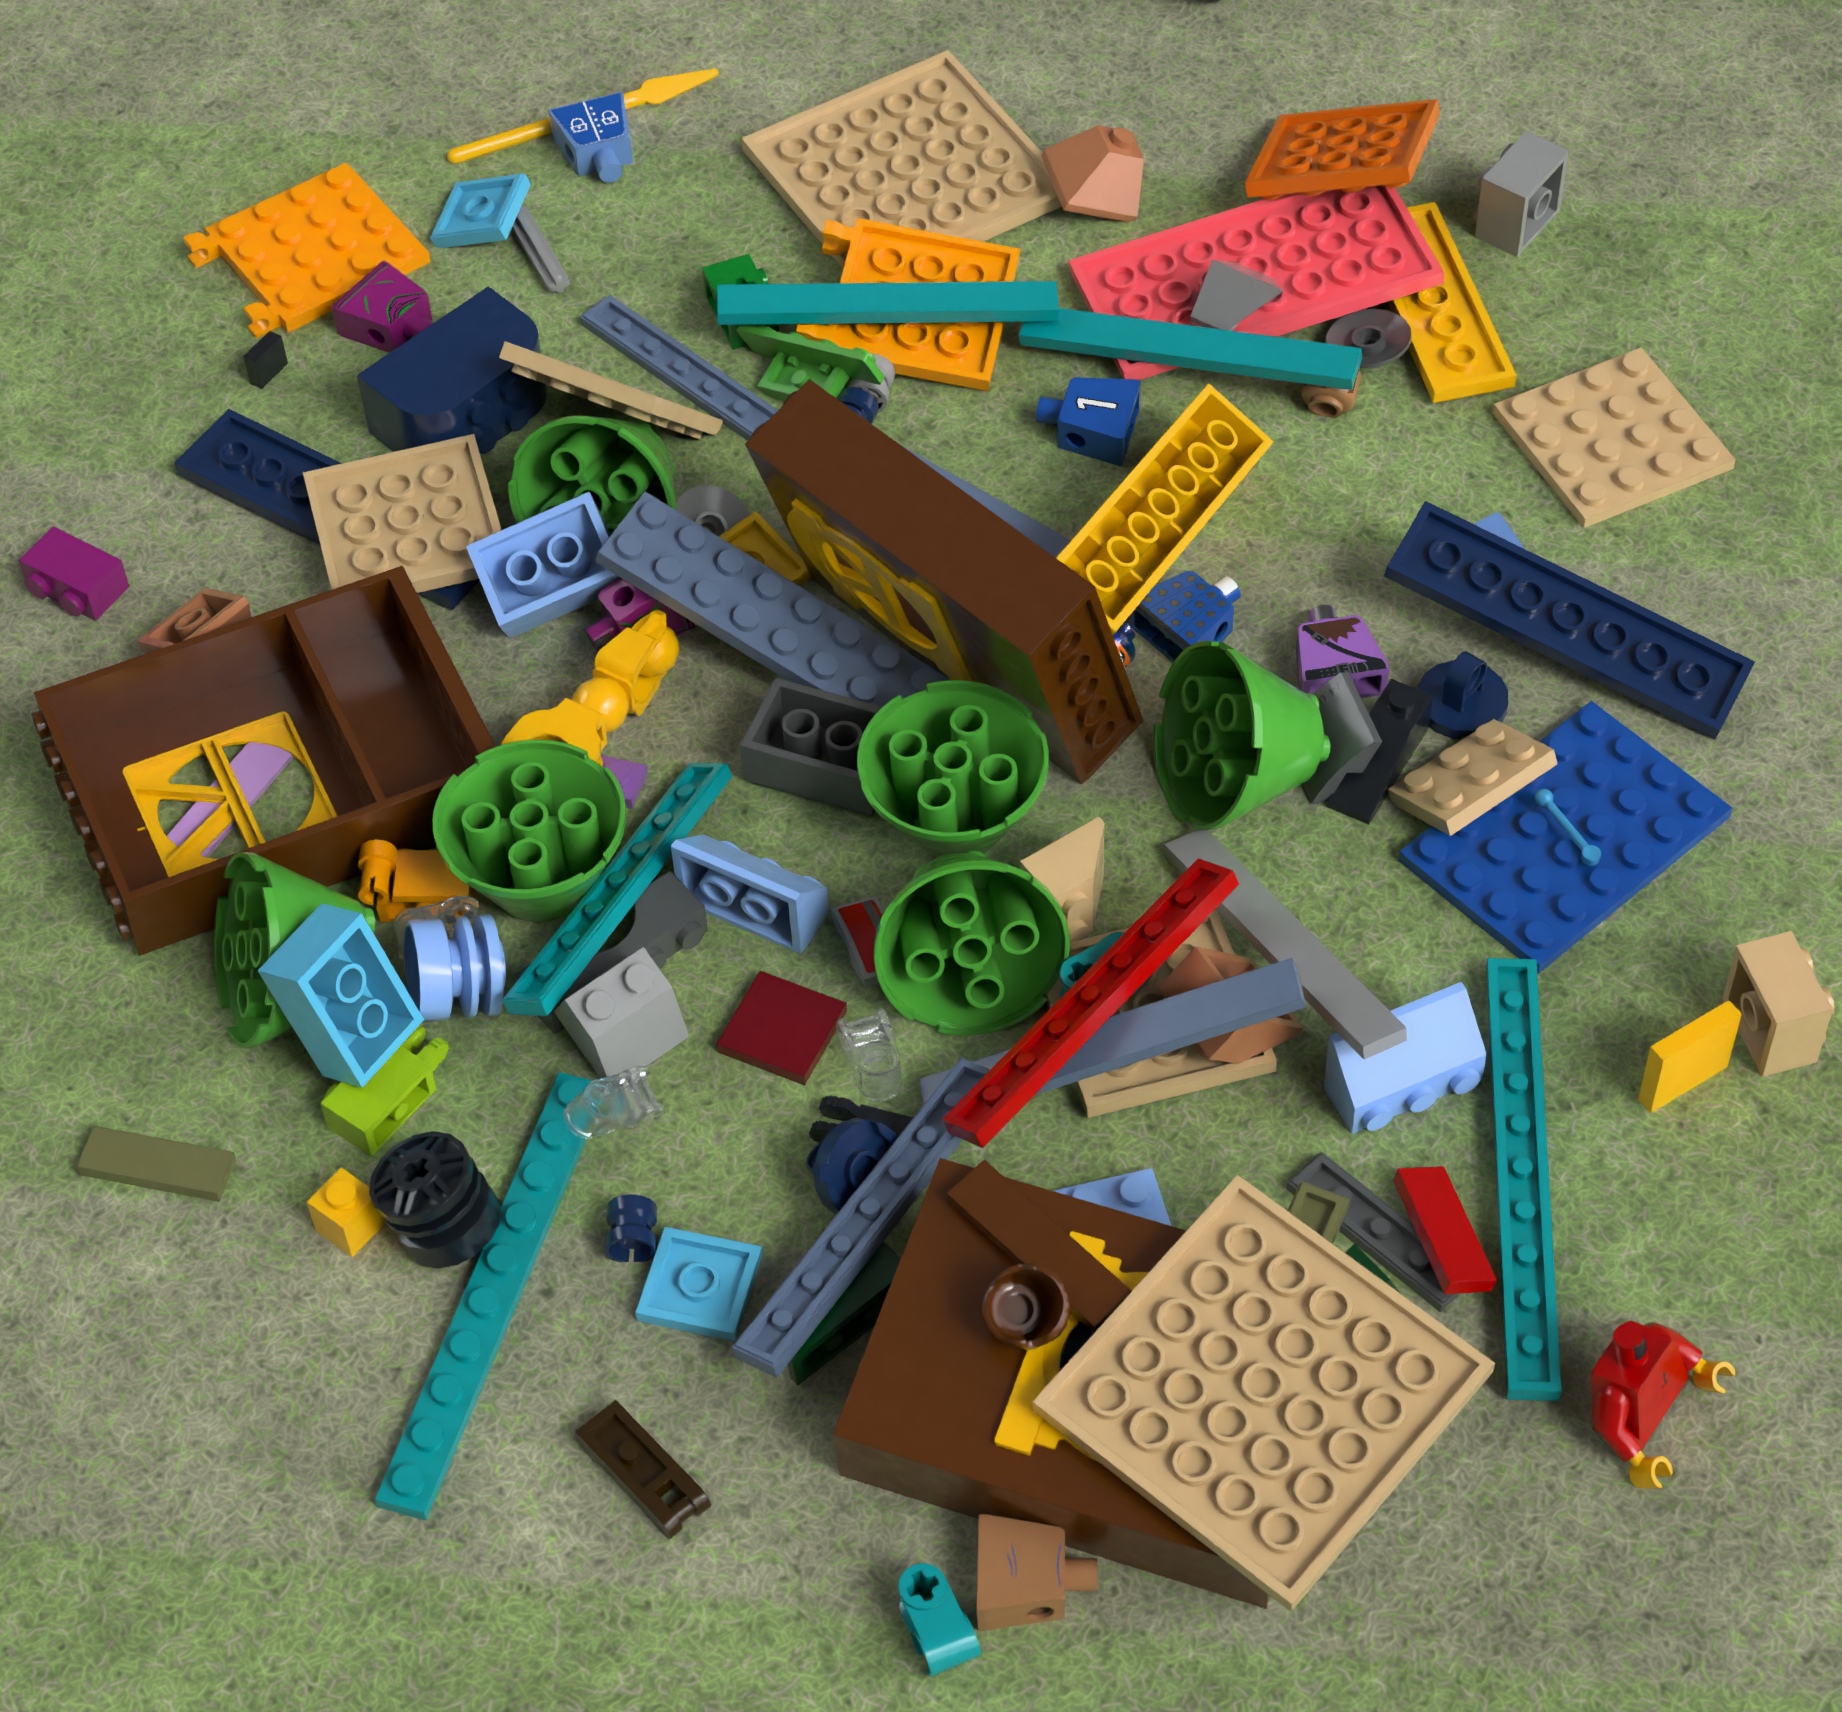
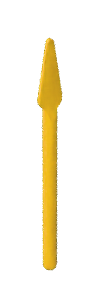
(651, 92)

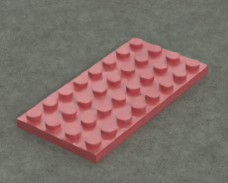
(1322, 250)

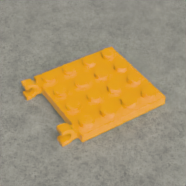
(308, 247)
(891, 253)

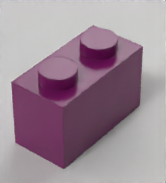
(73, 574)

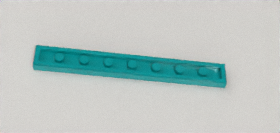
(887, 302)
(1196, 348)
(616, 890)

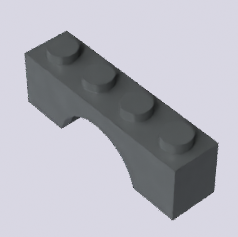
(664, 923)

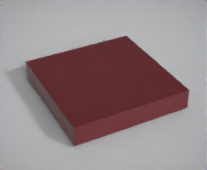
(781, 1027)

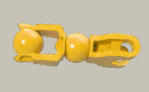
(622, 683)

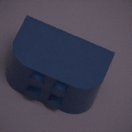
(453, 381)

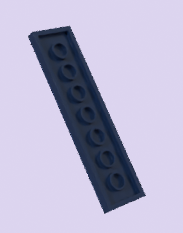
(266, 476)
(1569, 619)

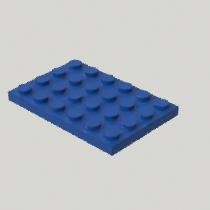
(1525, 874)

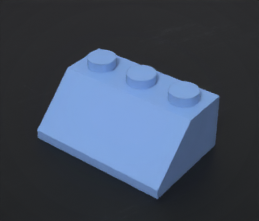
(543, 565)
(751, 891)
(1438, 1058)

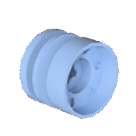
(460, 967)

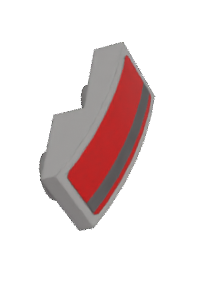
(858, 927)

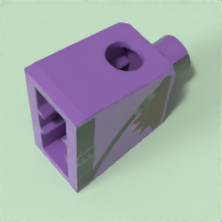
(1336, 646)

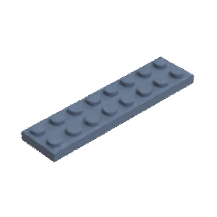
(757, 608)

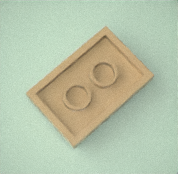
(1472, 776)

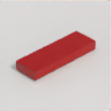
(1444, 1230)

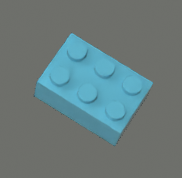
(341, 995)

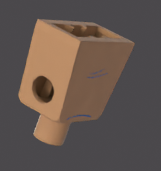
(1025, 1573)

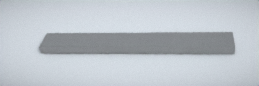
(1279, 936)

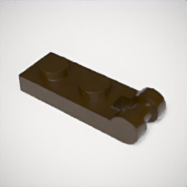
(642, 1468)

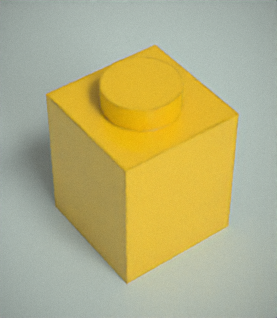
(345, 1212)

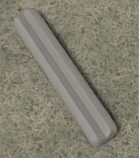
(539, 252)

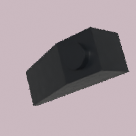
(1401, 721)

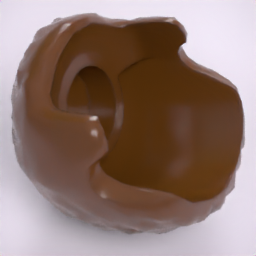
(1026, 1306)

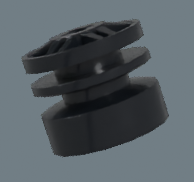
(435, 1199)

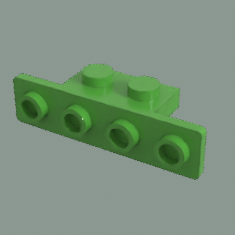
(803, 359)

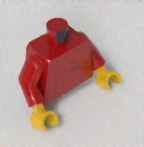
(1637, 1386)

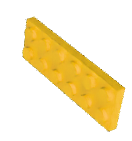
(1449, 325)

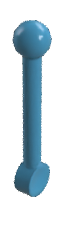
(1590, 853)

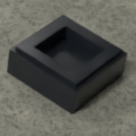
(265, 359)

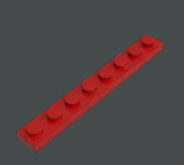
(1089, 1003)

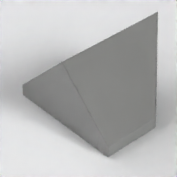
(1231, 295)

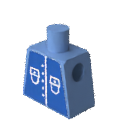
(594, 135)

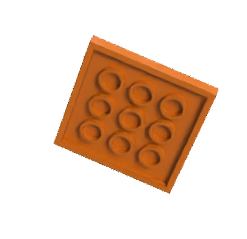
(1343, 149)

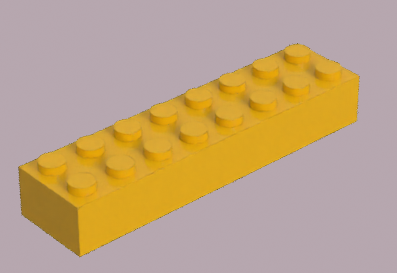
(1164, 503)

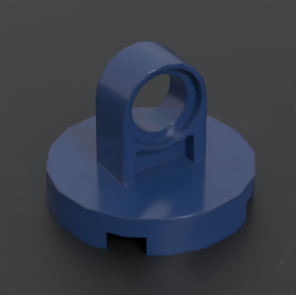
(1464, 696)
(847, 1159)

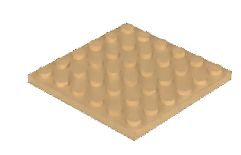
(908, 153)
(1263, 1390)

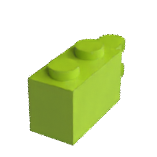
(389, 1098)

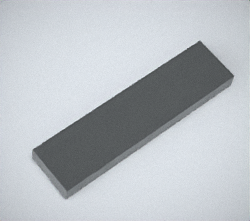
(1377, 1229)

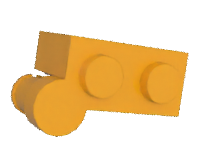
(405, 879)

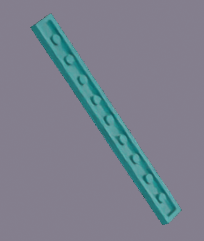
(1522, 1182)
(484, 1310)

